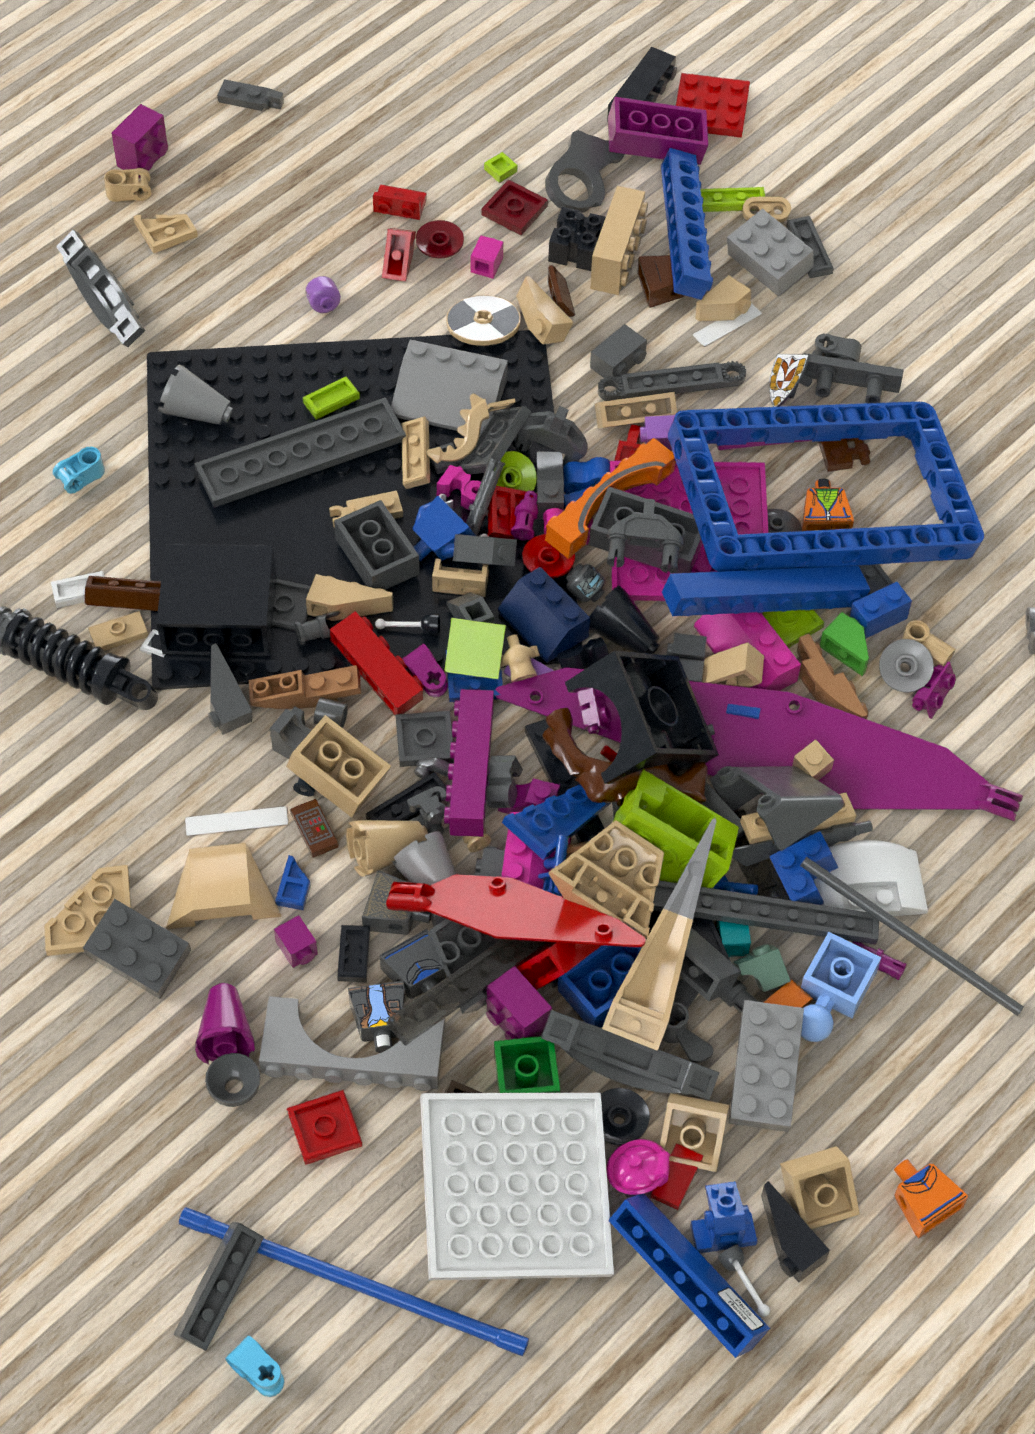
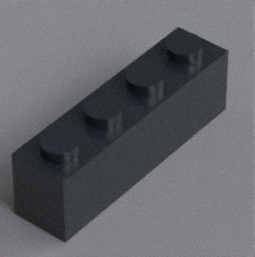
(648, 77)

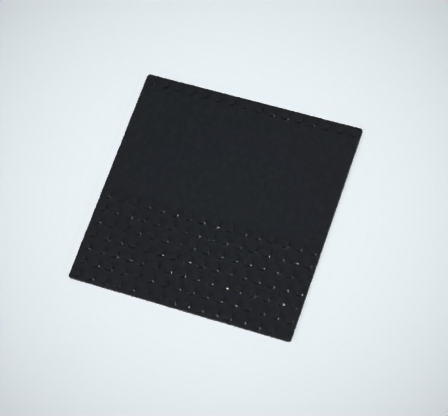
(294, 517)

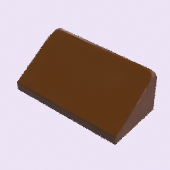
(559, 291)

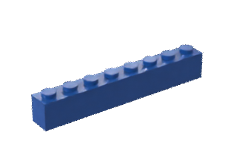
(764, 590)

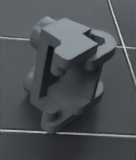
(431, 809)

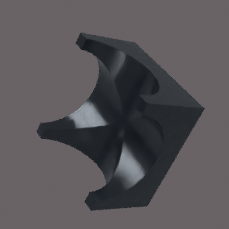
(655, 711)

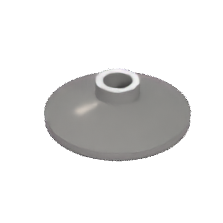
(914, 655)

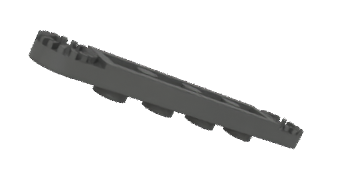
(672, 380)

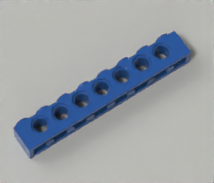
(686, 224)

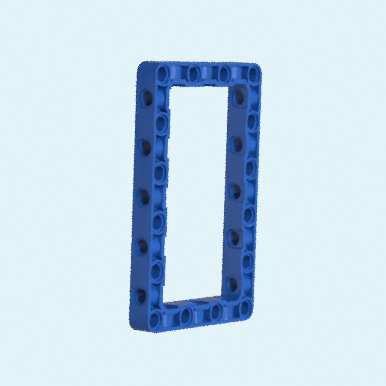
(917, 421)

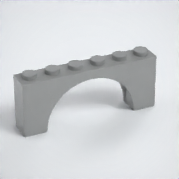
(291, 1052)

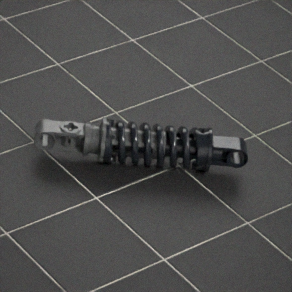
(68, 657)

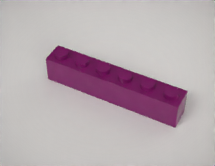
(470, 764)

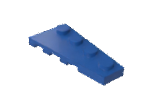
(556, 816)

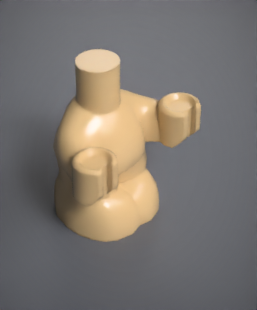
(519, 659)

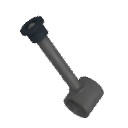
(336, 712)

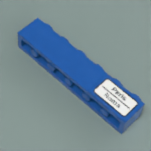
(689, 1275)

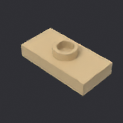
(118, 631)

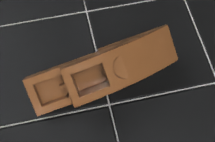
(823, 684)
(302, 690)

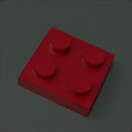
(514, 207)

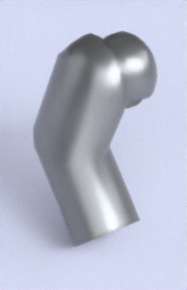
(437, 765)

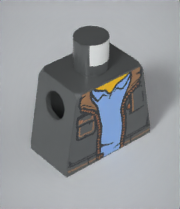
(373, 1007)

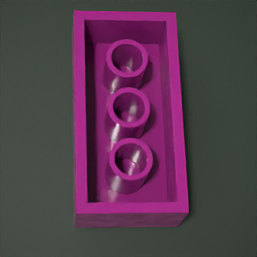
(654, 128)

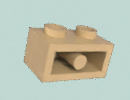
(734, 667)

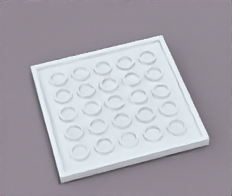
(515, 1186)

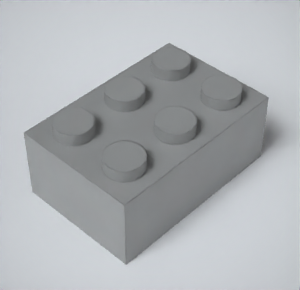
(770, 252)

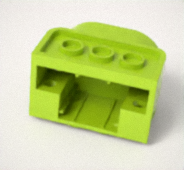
(676, 827)

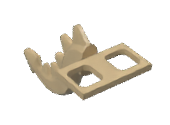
(470, 430)

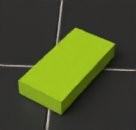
(331, 397)

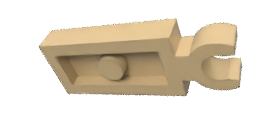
(390, 500)

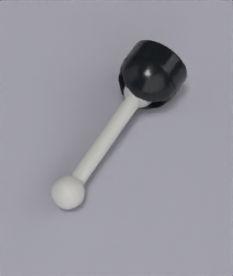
(430, 624)

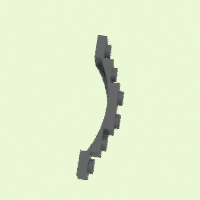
(101, 289)
(627, 1060)

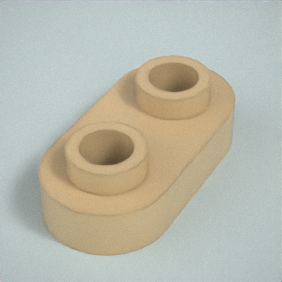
(769, 204)

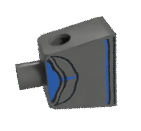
(414, 963)

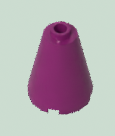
(223, 1025)

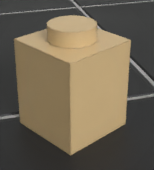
(814, 760)

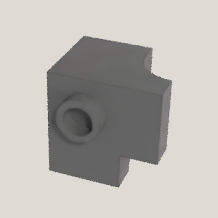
(288, 731)

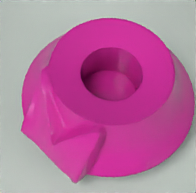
(638, 1167)

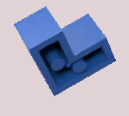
(797, 880)

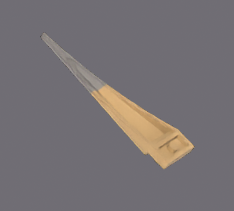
(648, 991)

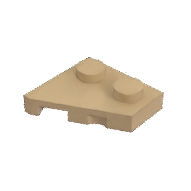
(165, 230)

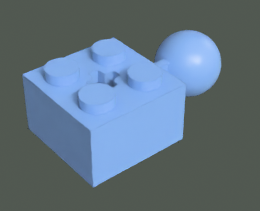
(832, 990)

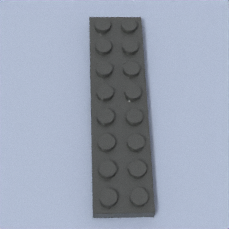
(299, 452)

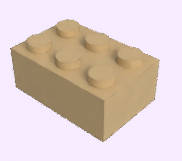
(338, 766)

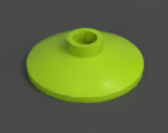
(521, 471)

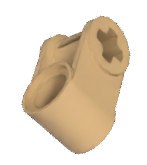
(124, 185)

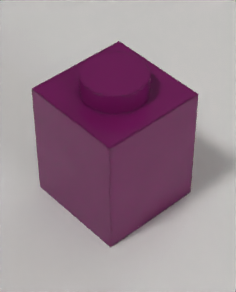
(296, 942)

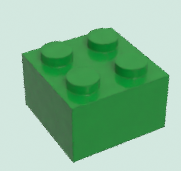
(526, 1066)

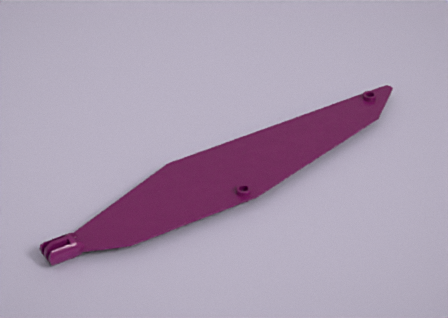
(870, 762)

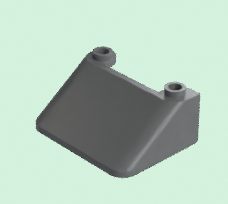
(790, 803)

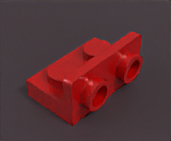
(399, 202)

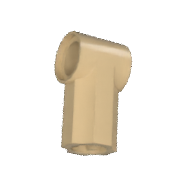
(939, 650)

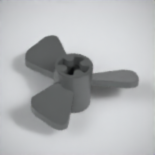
(694, 1047)

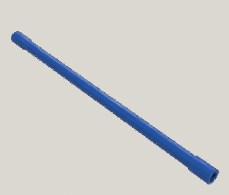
(500, 1337)

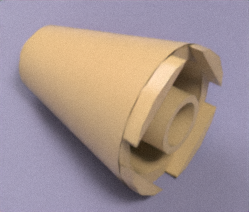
(379, 841)

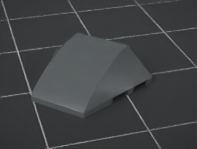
(457, 947)

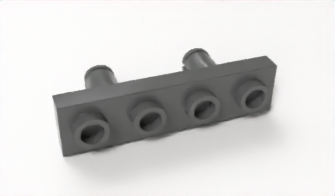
(853, 373)

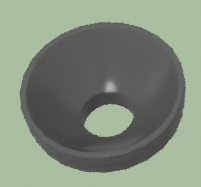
(228, 1068)

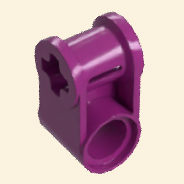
(425, 667)

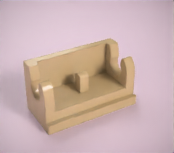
(459, 580)

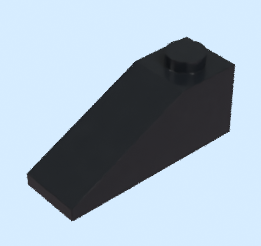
(795, 1242)

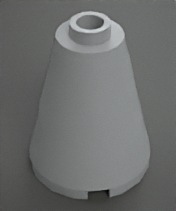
(194, 399)
(426, 860)

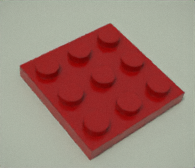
(720, 97)

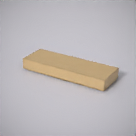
(414, 457)

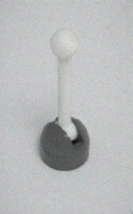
(733, 1260)

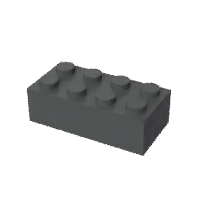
(620, 504)

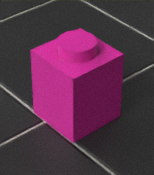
(486, 257)

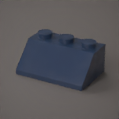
(544, 615)

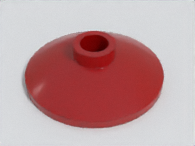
(538, 551)

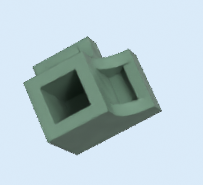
(765, 966)

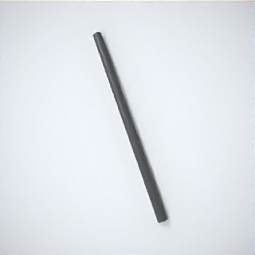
(912, 936)

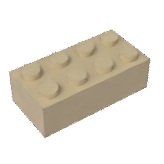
(618, 240)

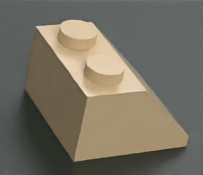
(696, 1126)
(821, 1187)

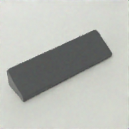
(218, 1285)

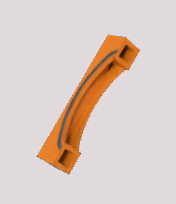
(647, 465)

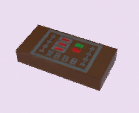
(314, 828)

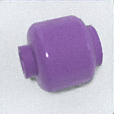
(321, 293)

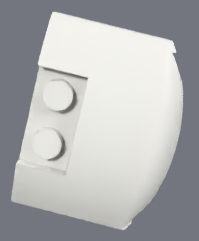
(879, 872)

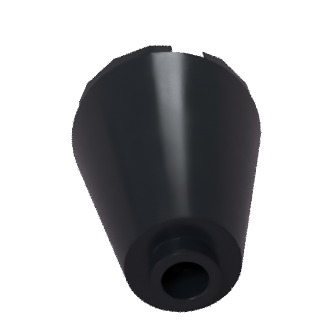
(624, 623)

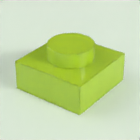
(500, 167)

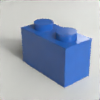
(881, 609)

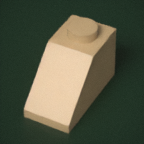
(724, 301)

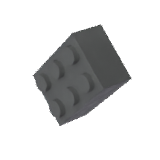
(377, 546)
(137, 948)

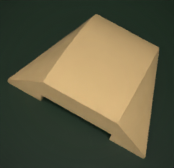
(613, 875)
(220, 885)

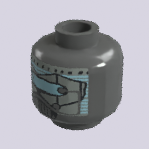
(585, 583)

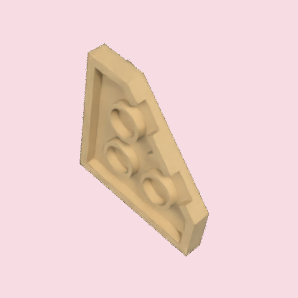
(85, 909)

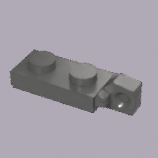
(249, 96)

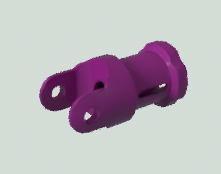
(525, 515)

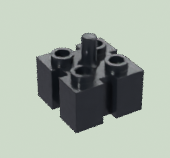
(575, 238)

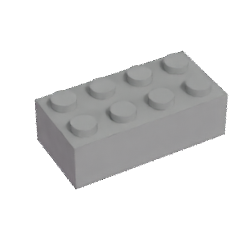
(766, 1066)

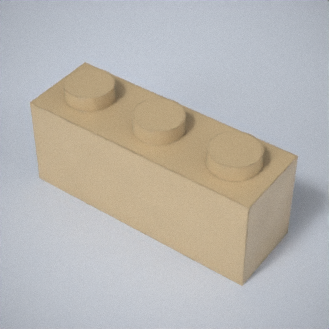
(634, 409)

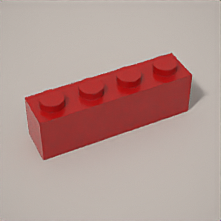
(377, 664)

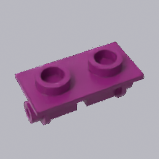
(940, 683)
(598, 714)

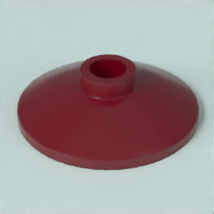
(439, 239)

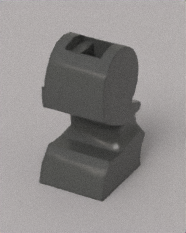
(502, 785)

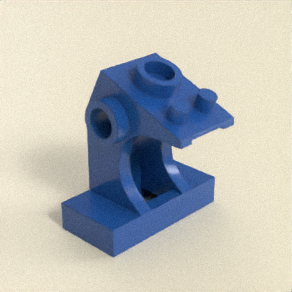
(724, 1217)

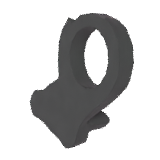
(583, 160)

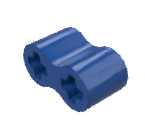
(584, 474)

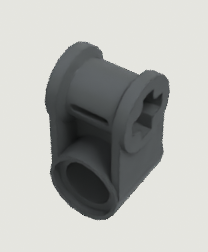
(838, 347)

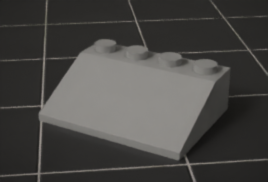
(440, 380)

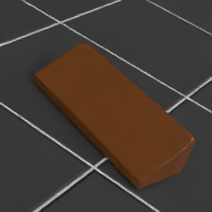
(122, 593)

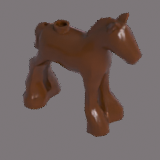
(589, 769)

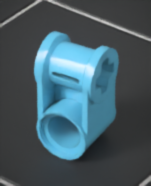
(80, 469)
(253, 1363)

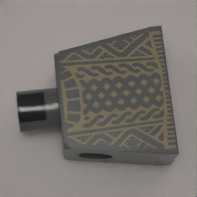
(386, 920)

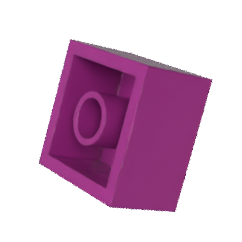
(140, 139)
(516, 1006)

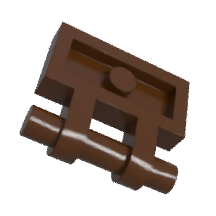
(840, 457)

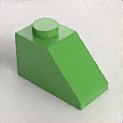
(846, 642)

